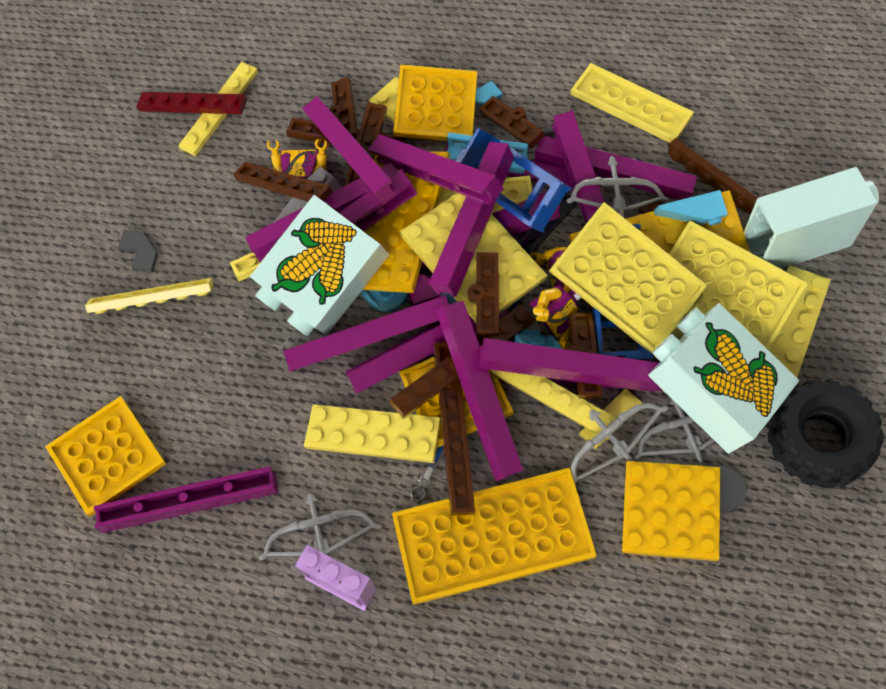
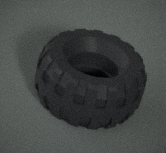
(843, 409)

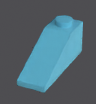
(699, 209)

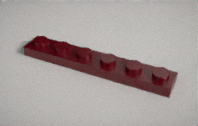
(192, 102)

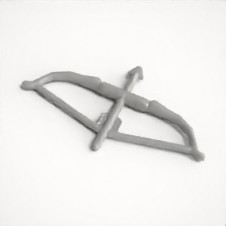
(618, 201)
(693, 442)
(620, 447)
(320, 543)

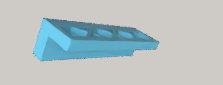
(455, 149)

